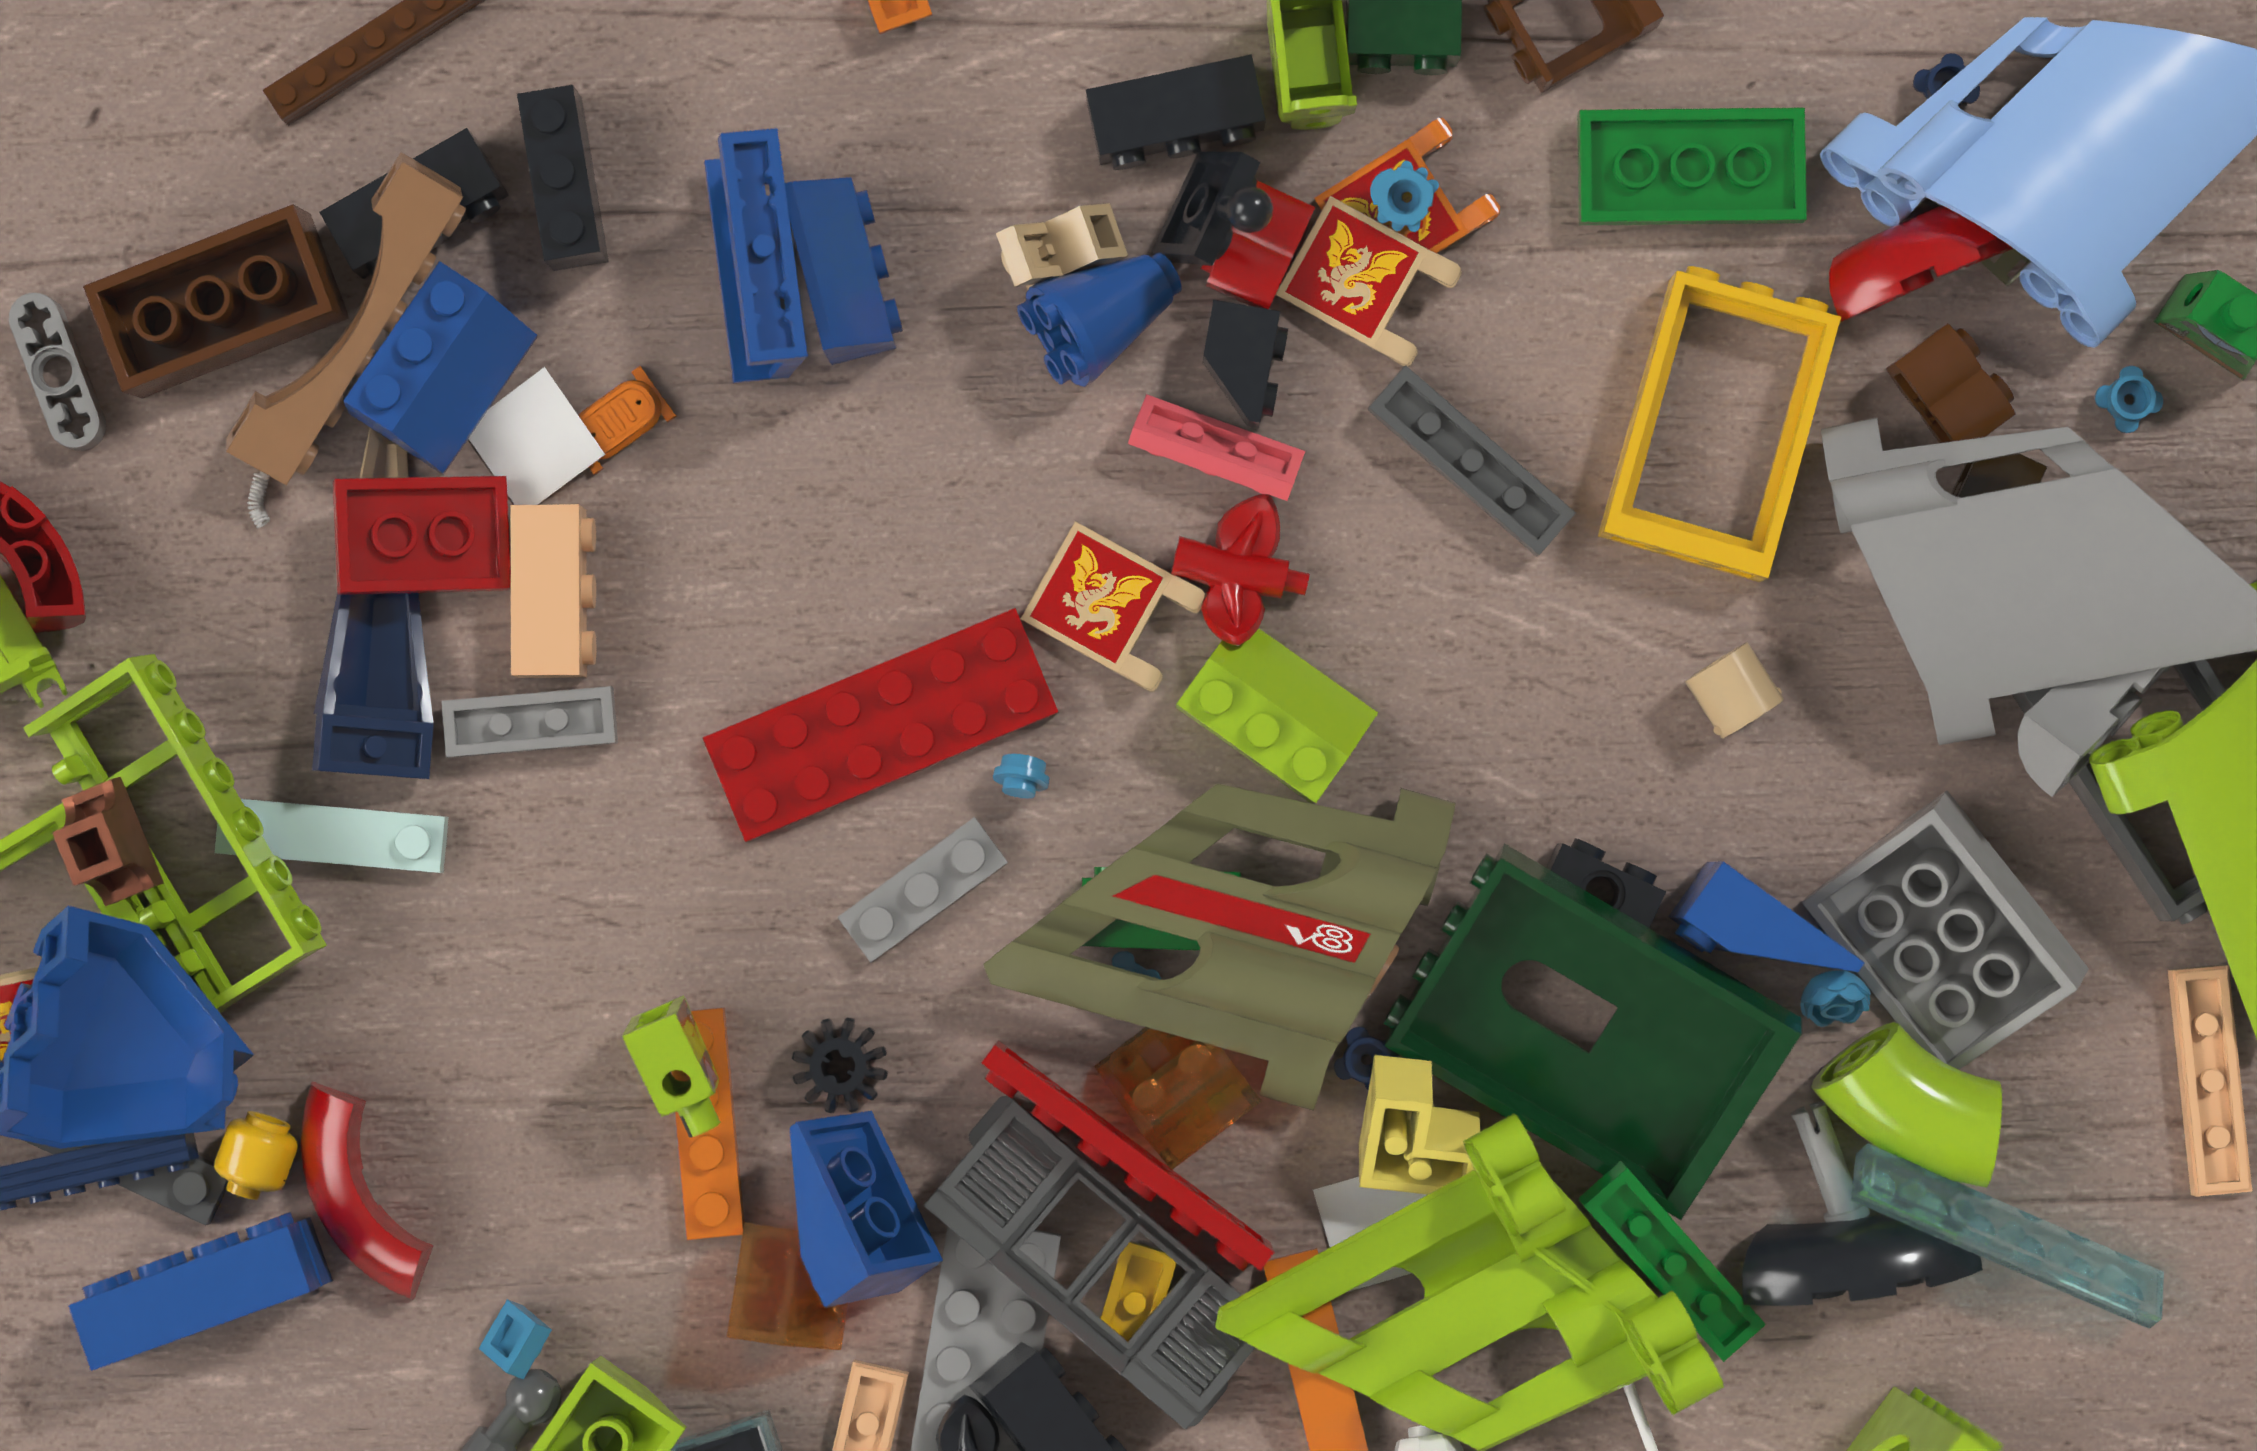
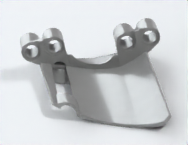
(2029, 578)

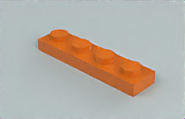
(711, 1159)

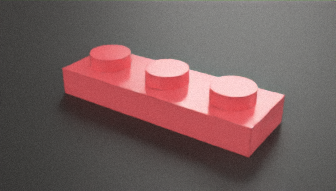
(1216, 447)

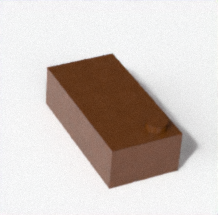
(216, 302)

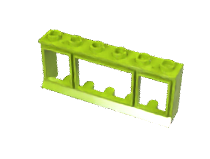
(215, 783)

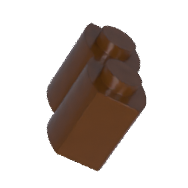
(1951, 387)

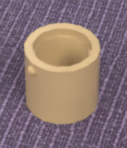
(1734, 690)

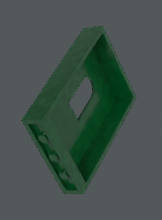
(1663, 1077)

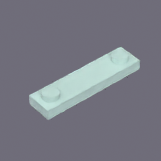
(349, 836)

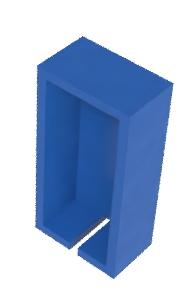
(190, 1296)

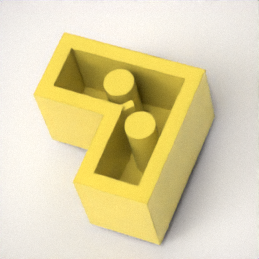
(1405, 1138)

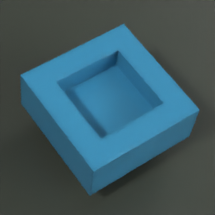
(515, 1339)

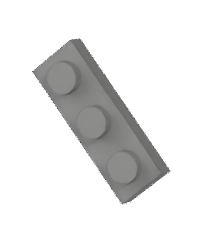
(529, 722)
(922, 889)

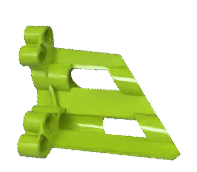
(1493, 1259)

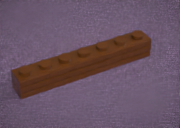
(361, 54)

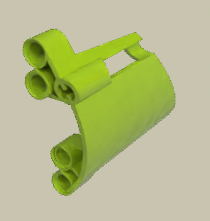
(2212, 791)

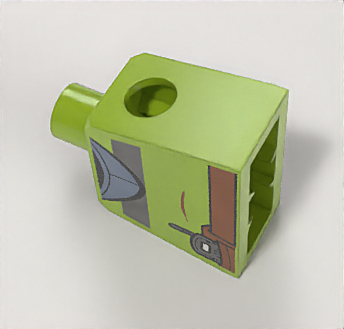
(670, 1041)

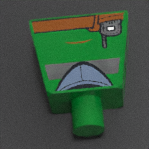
(2217, 322)

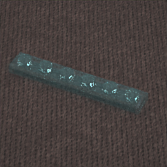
(2008, 1236)

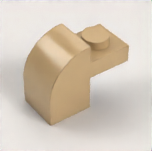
(1062, 245)

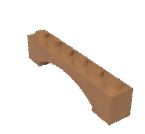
(280, 428)

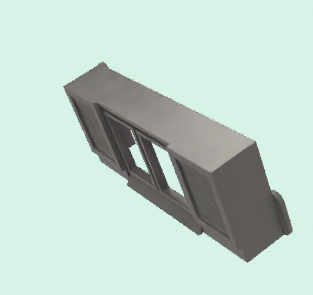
(1005, 1193)

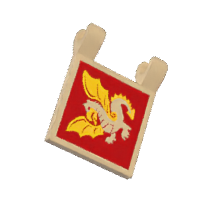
(1357, 274)
(1102, 599)

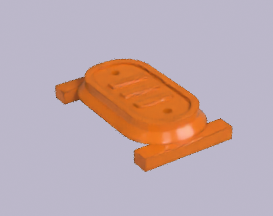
(619, 419)

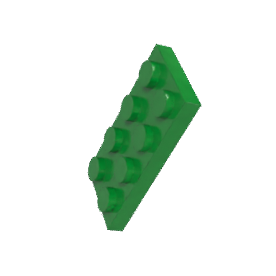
(1691, 166)

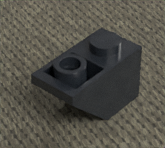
(1240, 354)

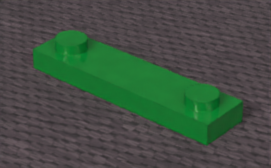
(1671, 1260)

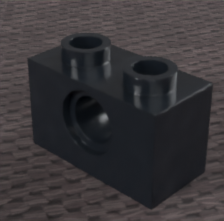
(1632, 886)

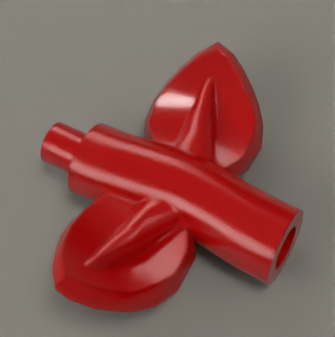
(1239, 569)

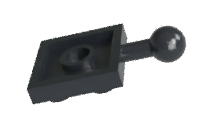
(1213, 197)

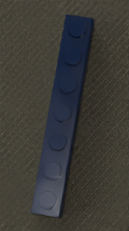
(93, 1164)

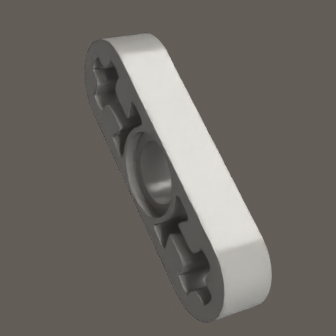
(57, 328)

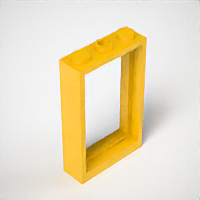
(1685, 540)

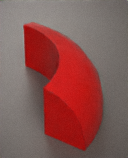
(1902, 259)
(40, 563)
(342, 1197)

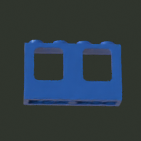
(755, 256)

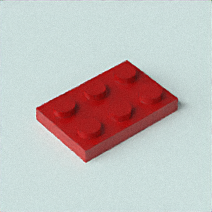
(421, 534)

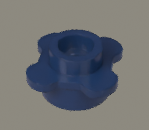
(1931, 80)
(1359, 1044)

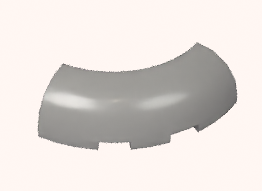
(2075, 722)

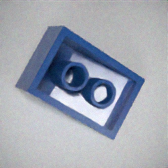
(1737, 916)
(855, 1211)

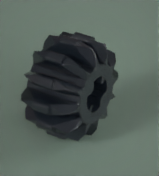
(832, 1082)

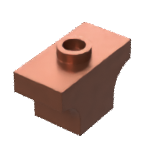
(106, 843)

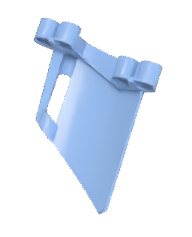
(2075, 162)

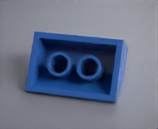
(842, 268)
(440, 368)

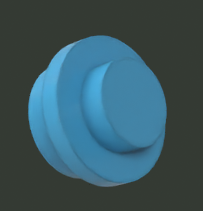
(1021, 775)

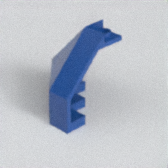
(113, 1041)

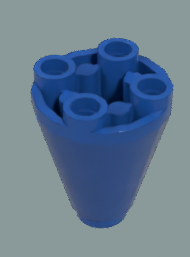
(1097, 313)

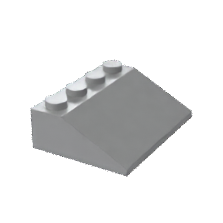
(1947, 934)

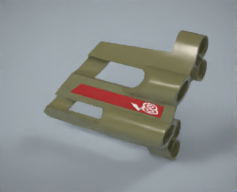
(1274, 964)

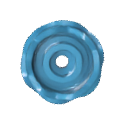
(1834, 997)

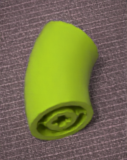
(1915, 1105)

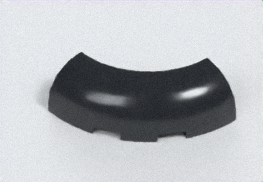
(1857, 1256)

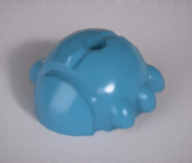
(1388, 191)

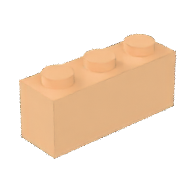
(551, 591)

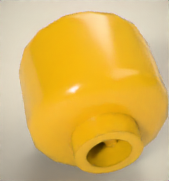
(256, 1155)

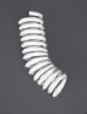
(258, 494)

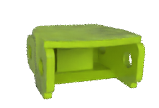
(1310, 62)

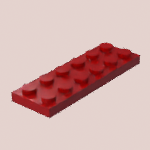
(880, 725)
(1144, 1171)

